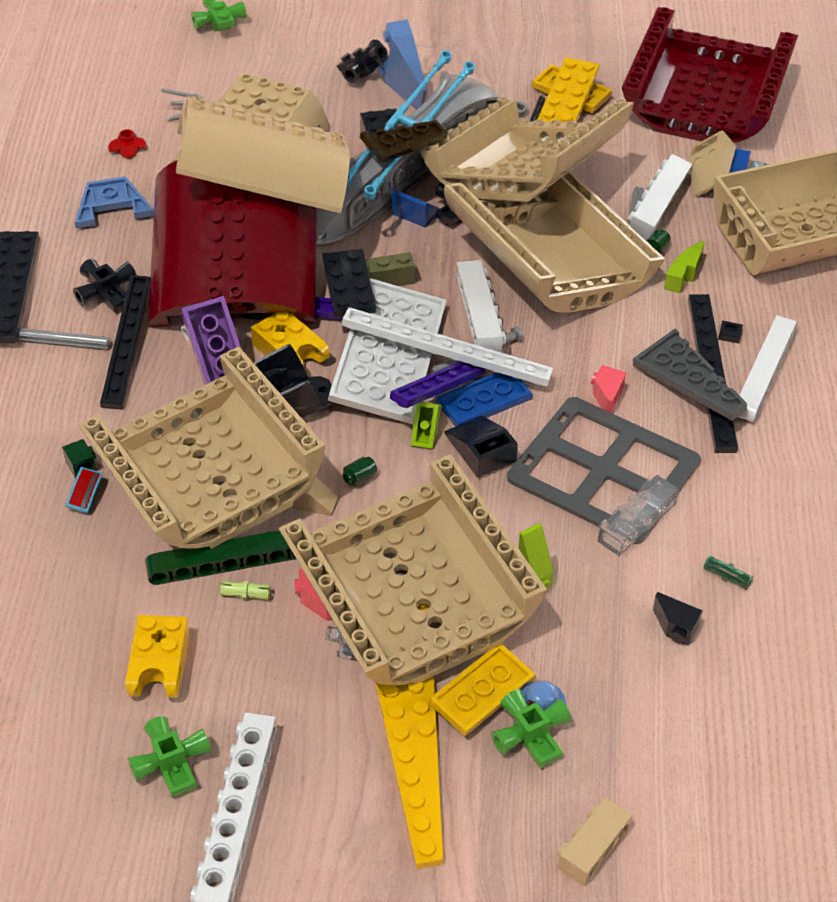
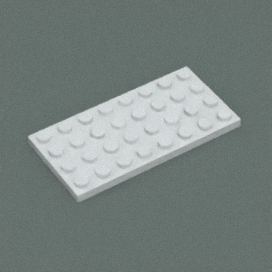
(376, 365)

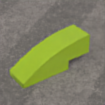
(684, 267)

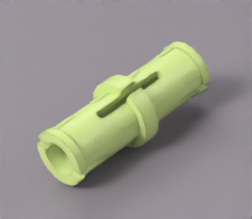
(245, 590)

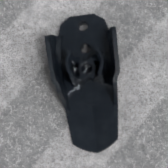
(290, 379)

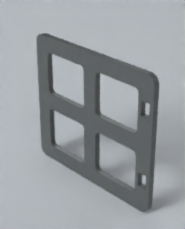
(600, 467)

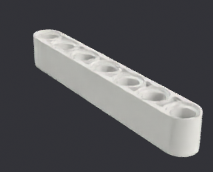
(766, 366)

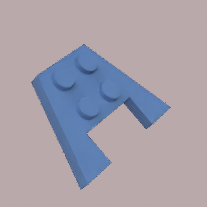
(110, 195)

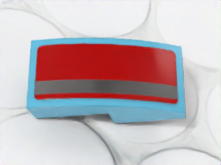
(84, 490)

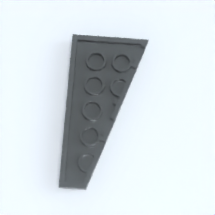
(688, 372)

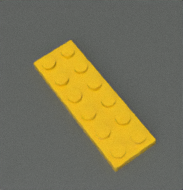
(569, 90)

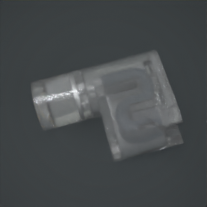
(334, 635)

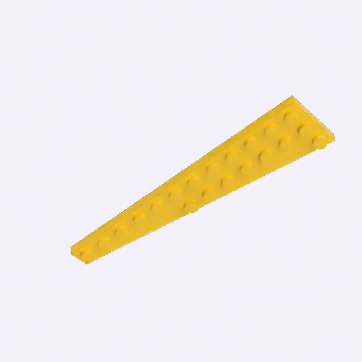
(414, 755)

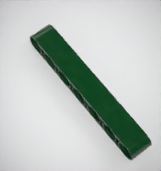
(227, 557)

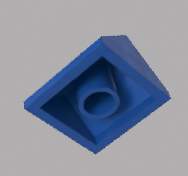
(412, 209)

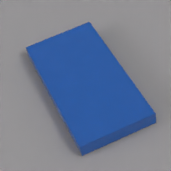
(483, 398)

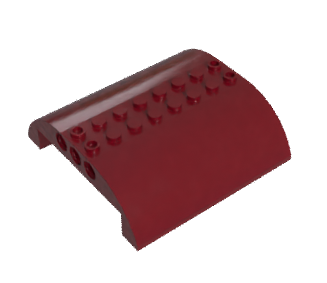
(229, 245)

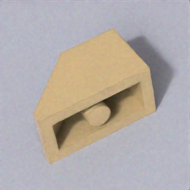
(317, 499)

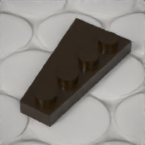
(403, 140)

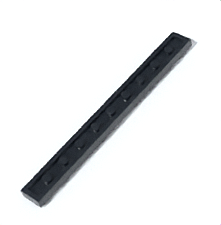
(707, 345)

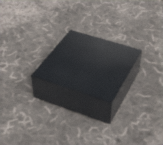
(730, 332)

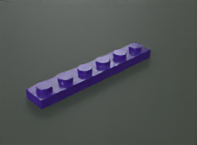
(435, 384)

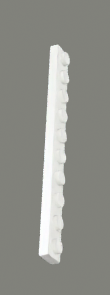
(447, 347)

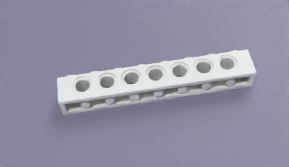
(253, 729)

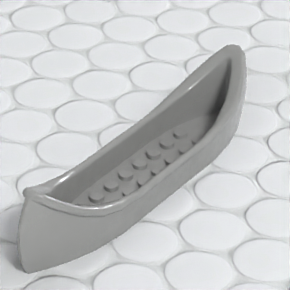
(410, 169)

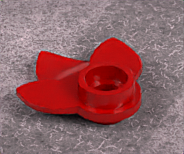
(127, 143)

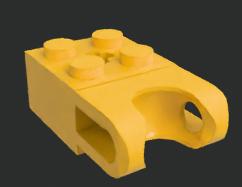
(285, 329)
(158, 653)

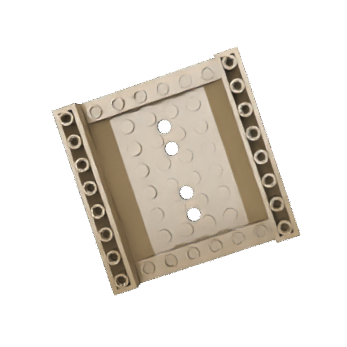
(517, 158)
(246, 441)
(454, 563)

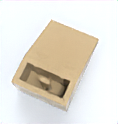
(710, 159)

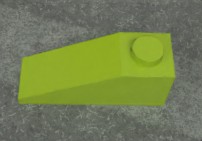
(535, 551)

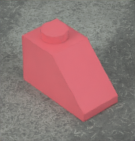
(608, 386)
(309, 596)

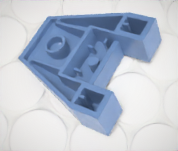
(403, 68)

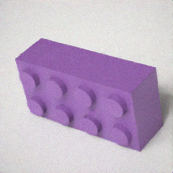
(210, 335)

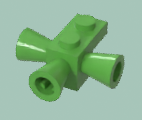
(218, 15)
(531, 728)
(169, 756)

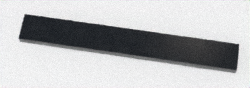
(125, 343)

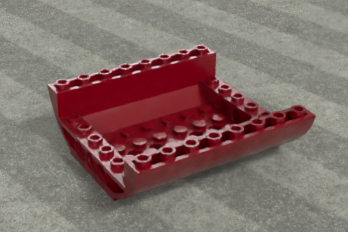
(674, 75)

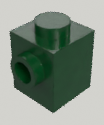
(79, 455)

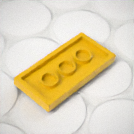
(596, 97)
(480, 688)

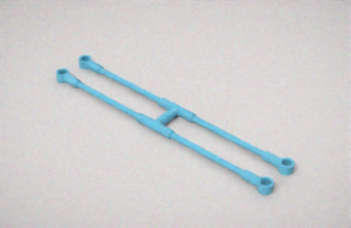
(445, 58)

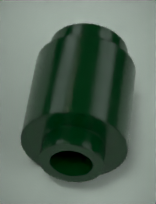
(659, 240)
(359, 471)

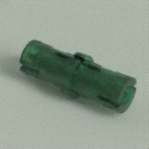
(742, 579)

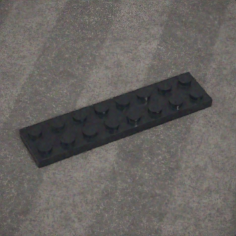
(16, 267)

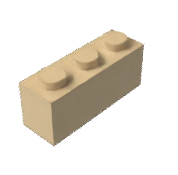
(593, 841)

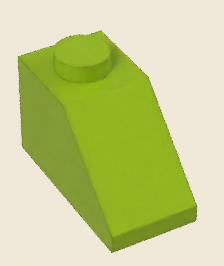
(425, 424)

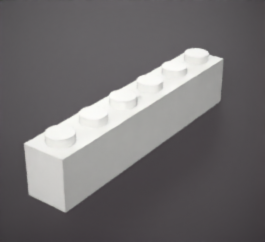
(660, 195)
(479, 305)

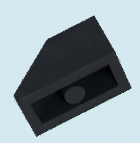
(676, 618)

